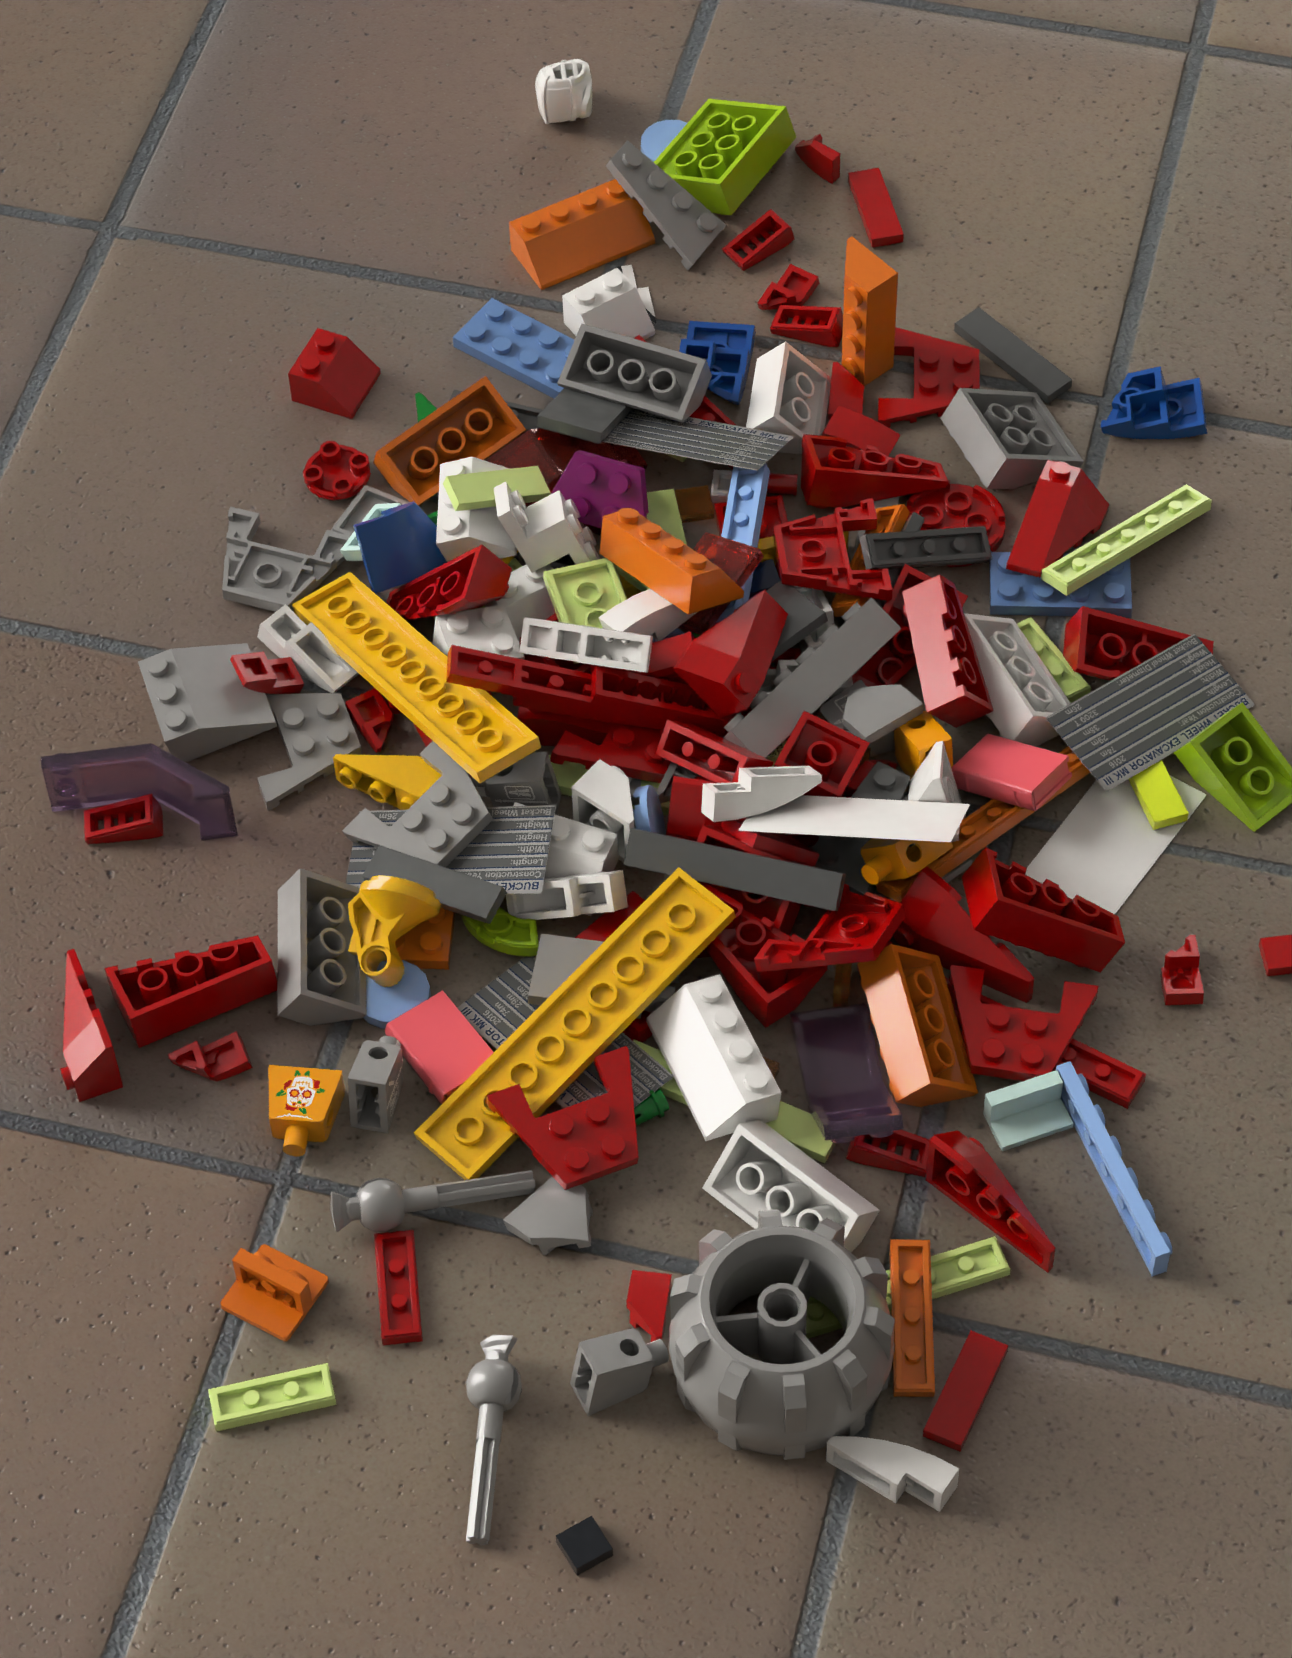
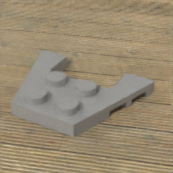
(272, 575)
(313, 732)
(437, 823)

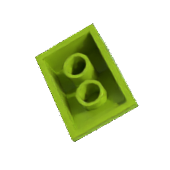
(1240, 767)

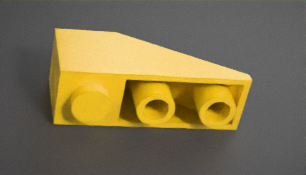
(386, 778)

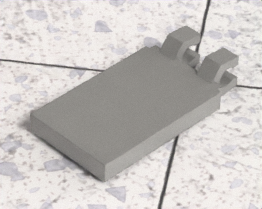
(559, 958)

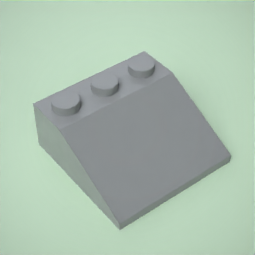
(1007, 435)
(203, 700)

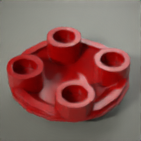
(336, 471)

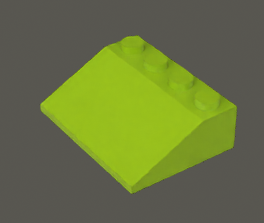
(727, 151)

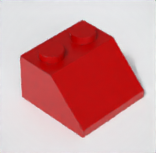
(332, 374)
(825, 749)

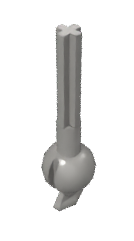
(383, 1204)
(493, 1389)

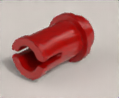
(782, 484)

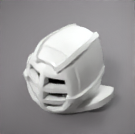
(564, 91)

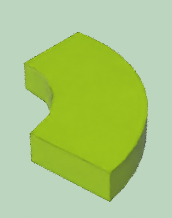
(506, 933)

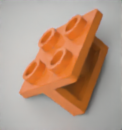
(272, 1291)

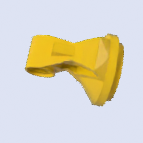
(381, 915)

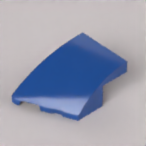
(727, 352)
(1156, 410)
(398, 546)

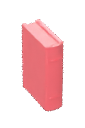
(1011, 772)
(439, 1044)

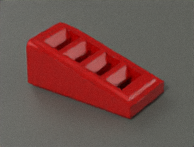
(761, 227)
(826, 333)
(139, 829)
(887, 1159)

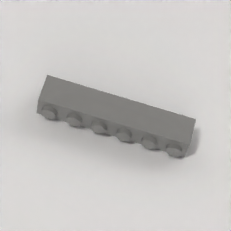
(814, 680)

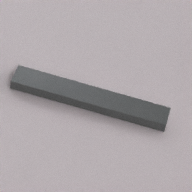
(735, 869)

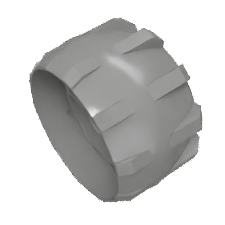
(796, 1393)

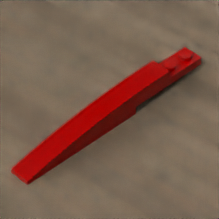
(599, 696)

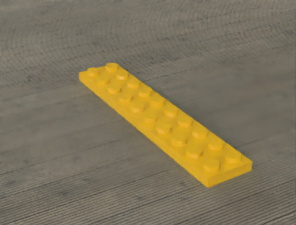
(413, 678)
(578, 1021)

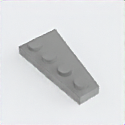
(676, 212)

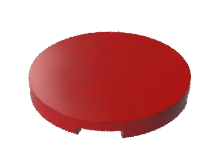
(959, 508)

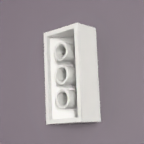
(1016, 680)
(714, 1058)
(770, 1173)

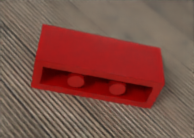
(706, 752)

